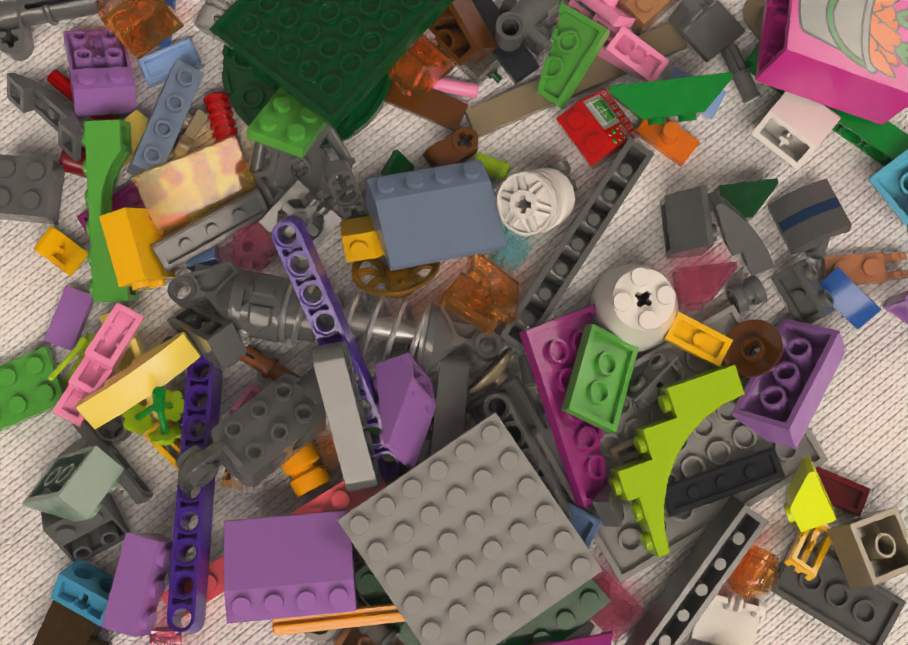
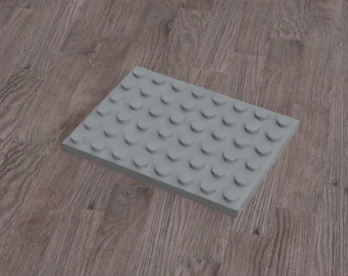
(712, 443)

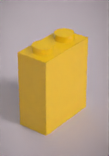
(128, 241)

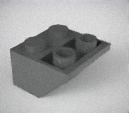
(687, 223)
(88, 537)

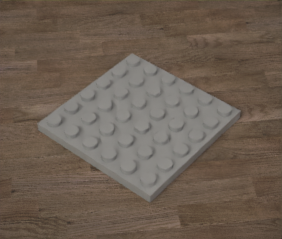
(470, 541)

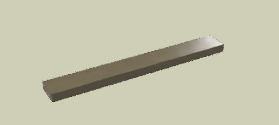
(525, 101)

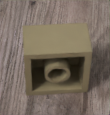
(872, 547)

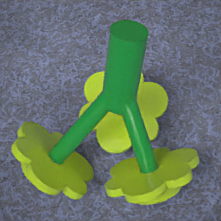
(168, 407)

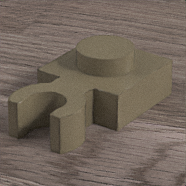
(191, 127)

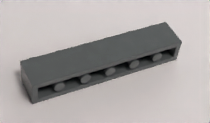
(700, 576)

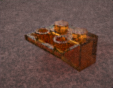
(139, 23)

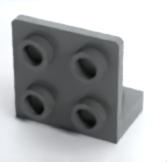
(706, 26)

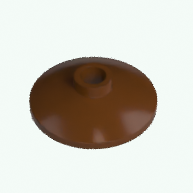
(750, 336)

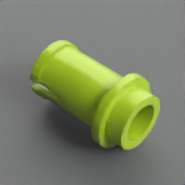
(494, 167)

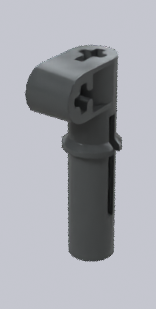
(21, 14)

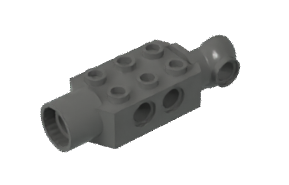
(259, 434)

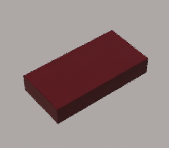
(843, 492)

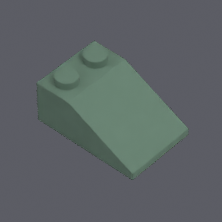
(76, 484)

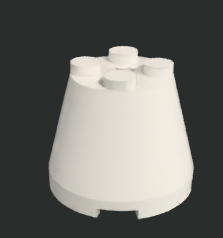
(617, 310)

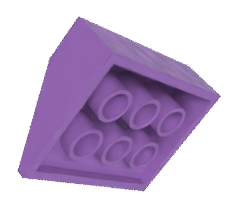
(288, 567)

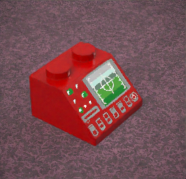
(597, 127)

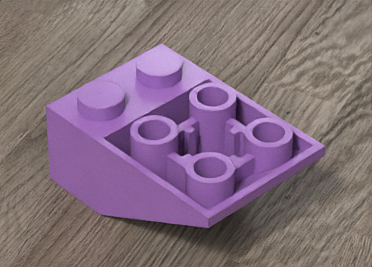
(99, 73)
(404, 406)

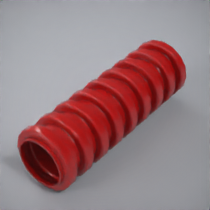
(221, 116)

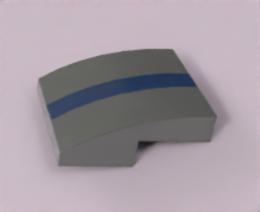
(809, 216)

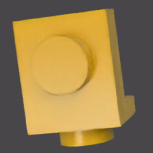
(61, 250)

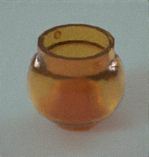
(755, 573)

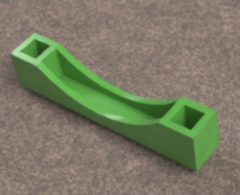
(106, 152)

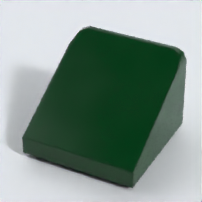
(397, 164)

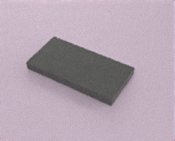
(857, 613)

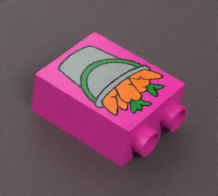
(838, 54)

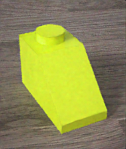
(808, 499)

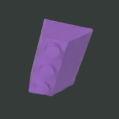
(138, 584)

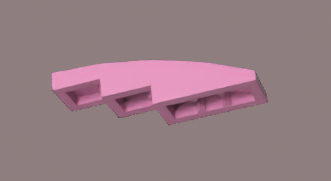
(626, 49)
(99, 361)

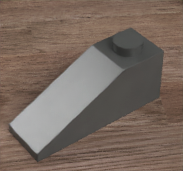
(210, 334)

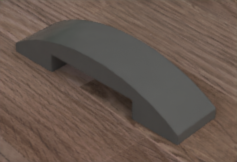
(31, 96)

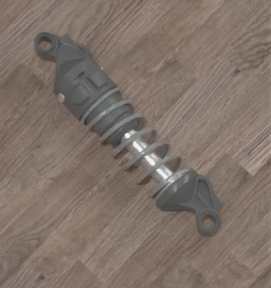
(269, 310)

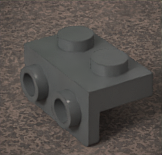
(803, 292)

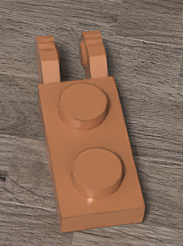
(866, 268)

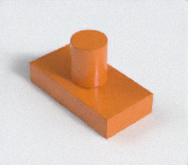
(669, 140)

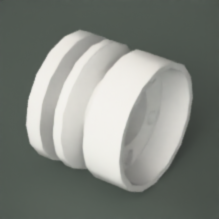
(550, 199)

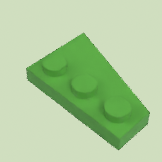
(571, 54)

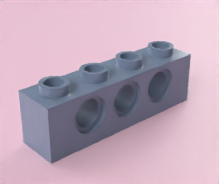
(166, 118)

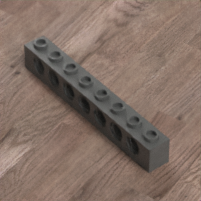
(578, 242)

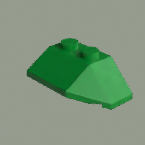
(670, 97)

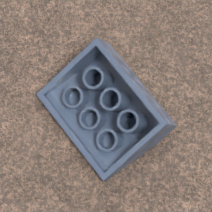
(434, 214)

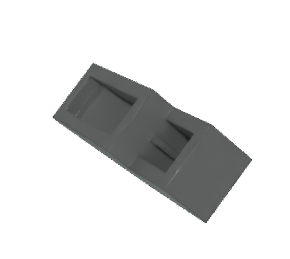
(740, 236)

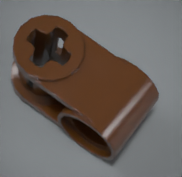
(449, 150)

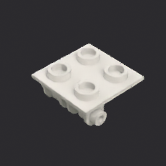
(730, 619)

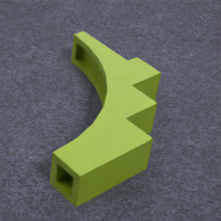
(660, 441)

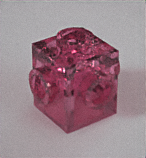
(245, 240)

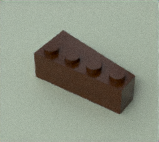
(463, 33)

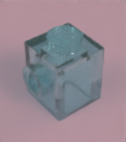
(514, 254)

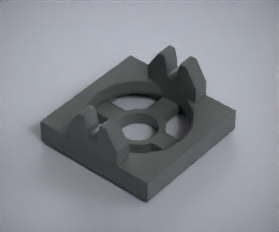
(301, 190)

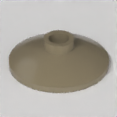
(494, 373)

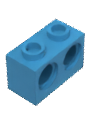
(84, 590)

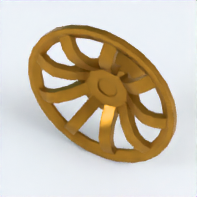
(397, 282)

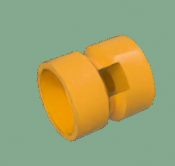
(305, 471)

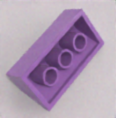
(788, 395)

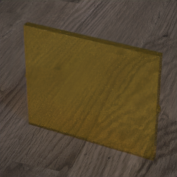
(193, 184)

